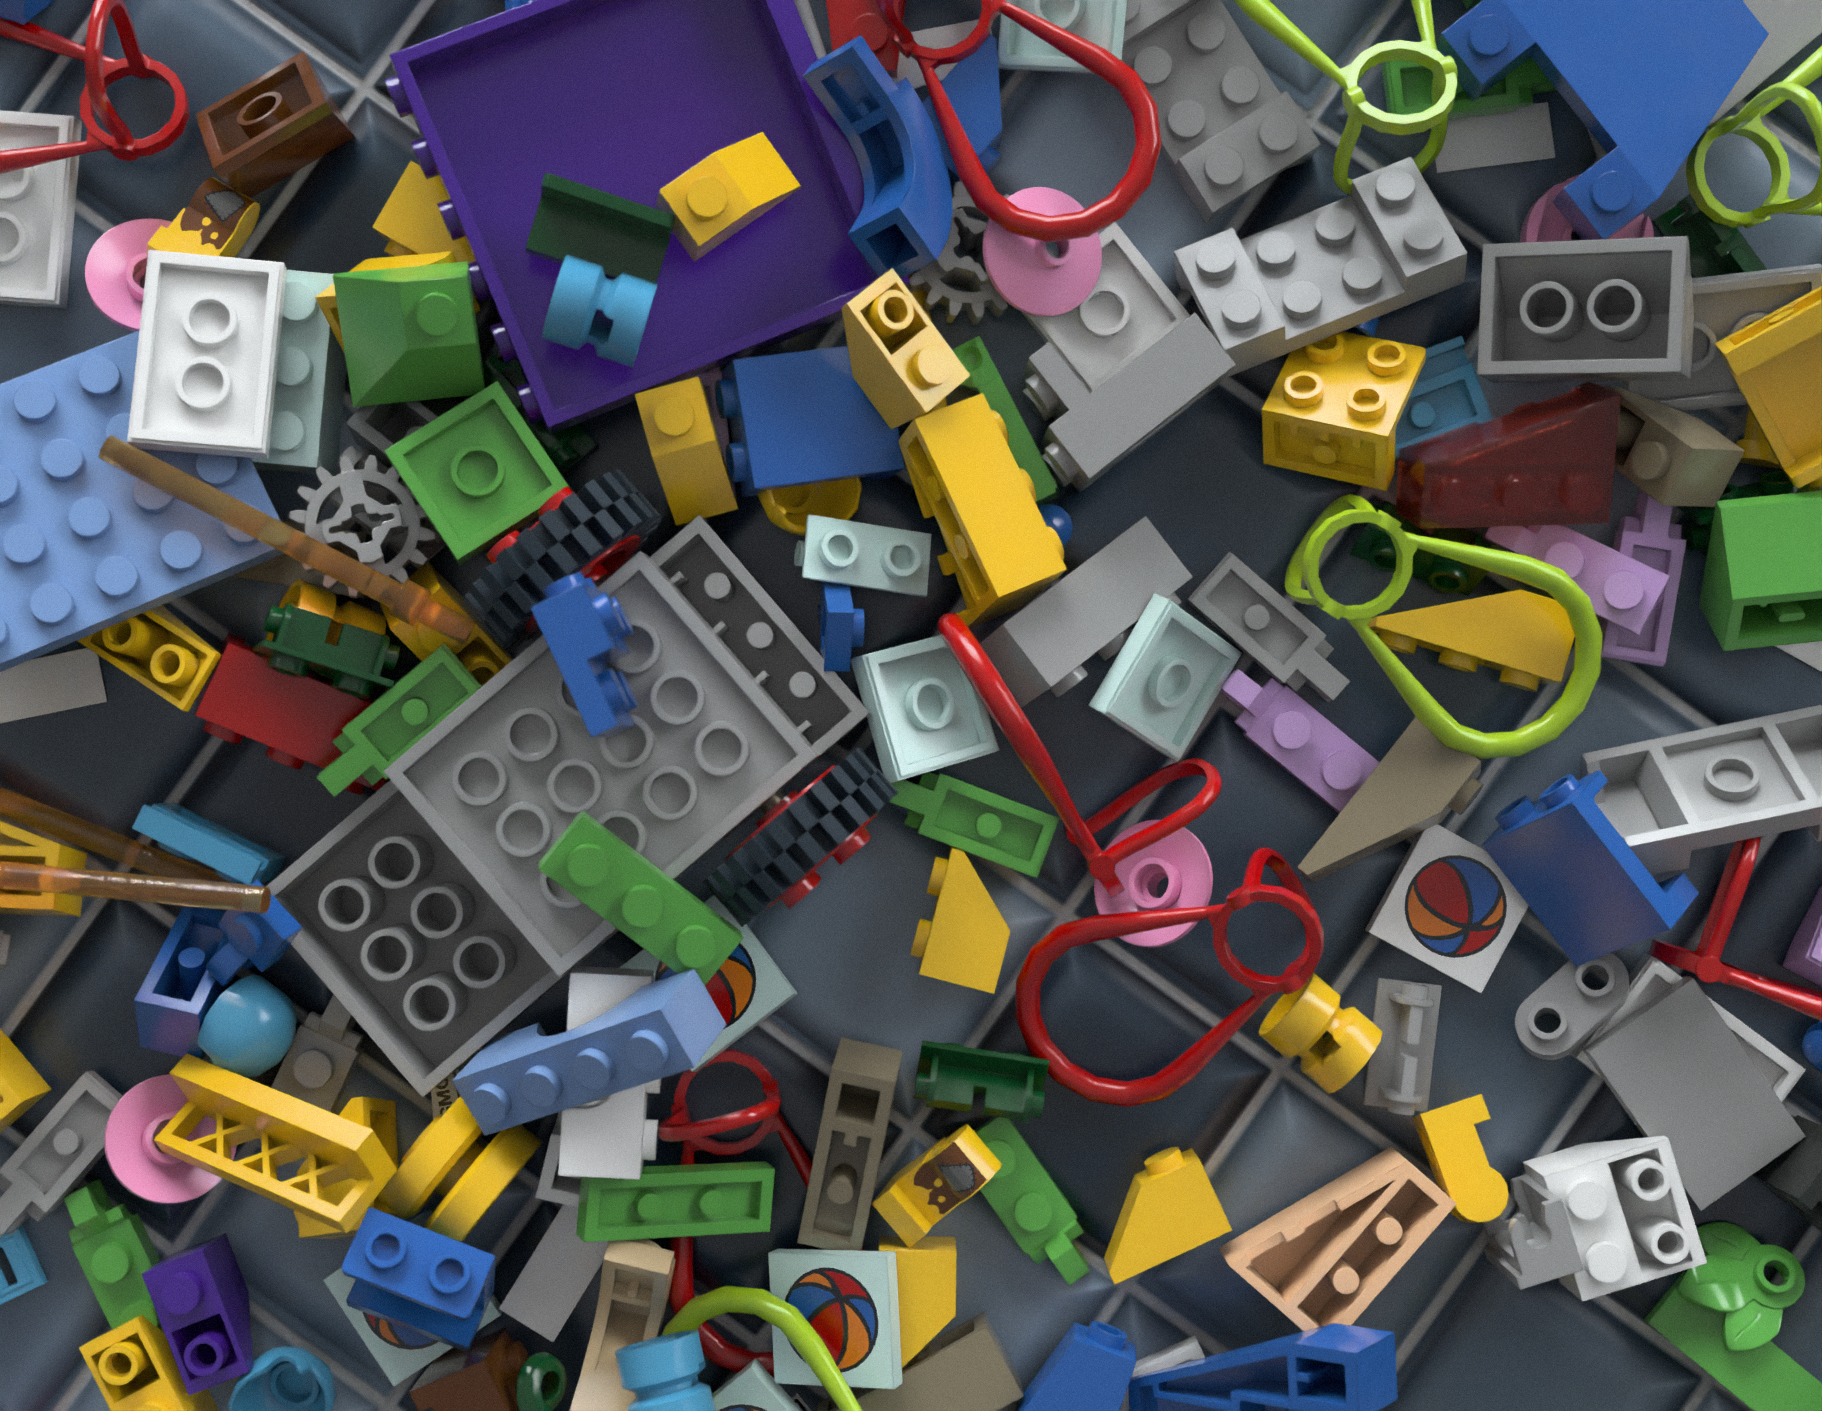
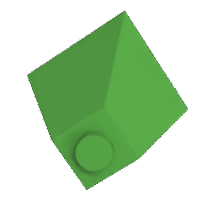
(409, 333)

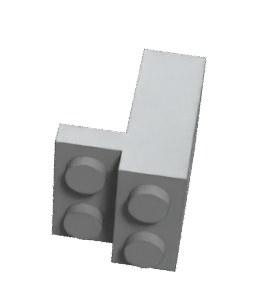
(1126, 410)

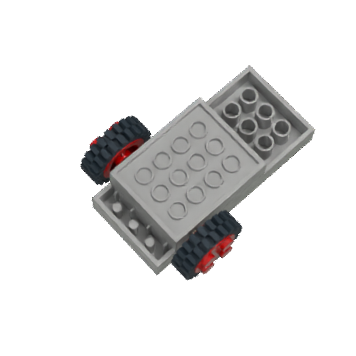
(433, 890)

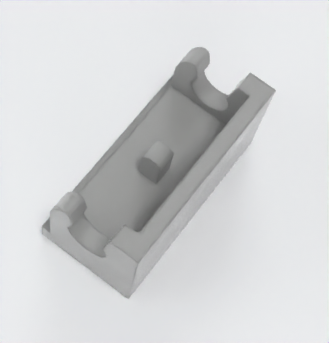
(1535, 1241)

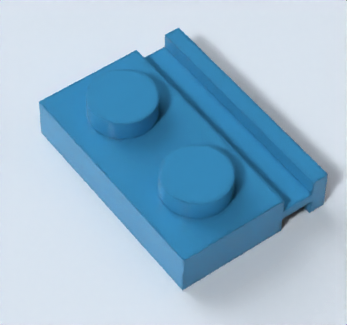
(1443, 396)
(202, 839)

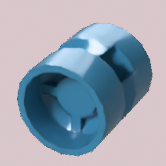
(585, 290)
(665, 1373)

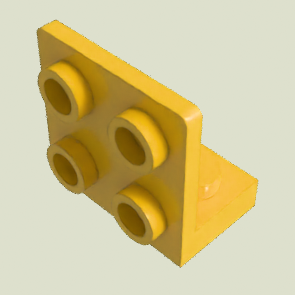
(1340, 408)

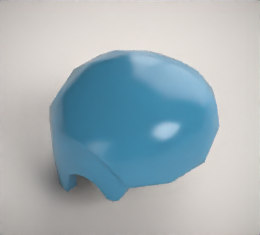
(248, 1027)
(285, 1381)

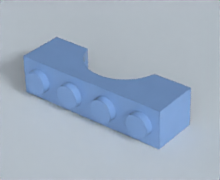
(638, 1041)

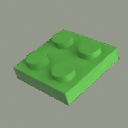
(476, 472)

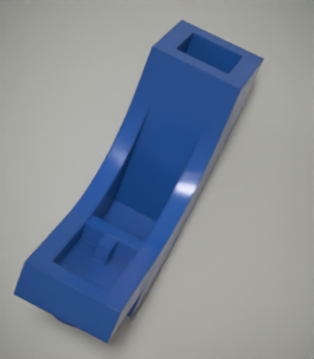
(899, 156)

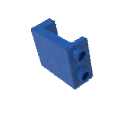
(802, 422)
(1582, 872)
(419, 1279)

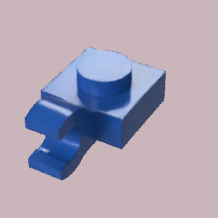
(253, 940)

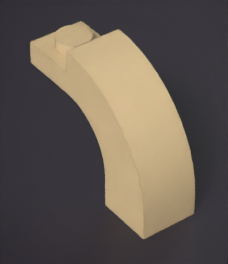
(628, 1311)

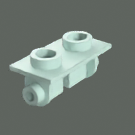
(864, 555)

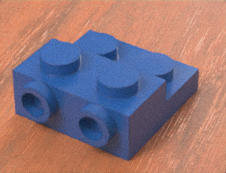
(584, 636)

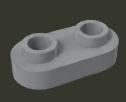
(1575, 1005)

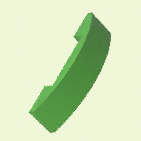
(1759, 1377)

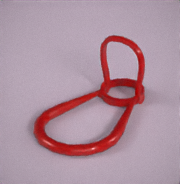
(99, 73)
(965, 159)
(1037, 761)
(1120, 924)
(1706, 959)
(679, 1128)

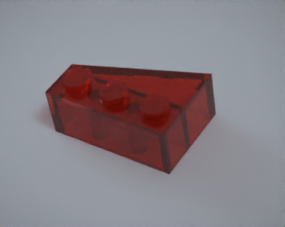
(1517, 470)

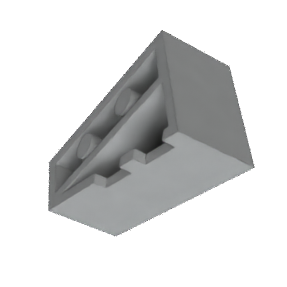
(1084, 614)

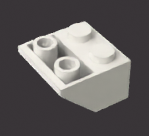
(1622, 1212)

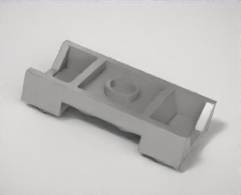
(1215, 102)
(1324, 267)
(1713, 786)

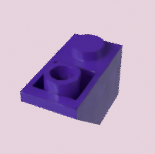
(203, 1312)

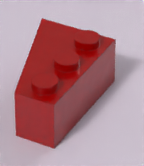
(282, 711)

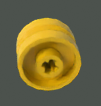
(457, 1167)

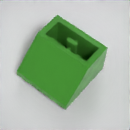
(1765, 571)

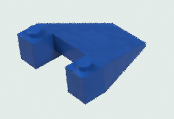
(1631, 72)
(1306, 1371)

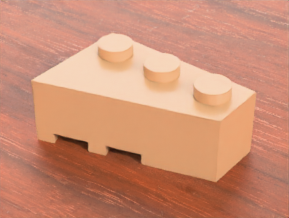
(1342, 1242)

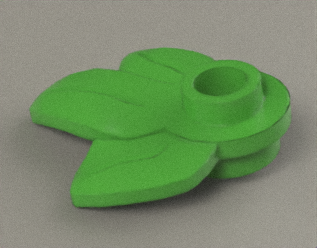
(1736, 1284)

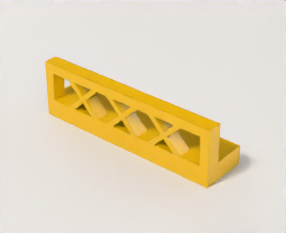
(298, 1129)

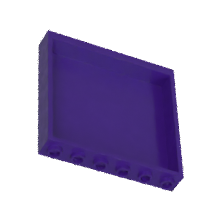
(626, 106)

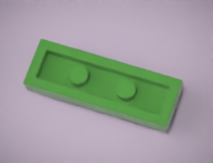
(639, 899)
(677, 1202)

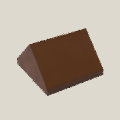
(272, 127)

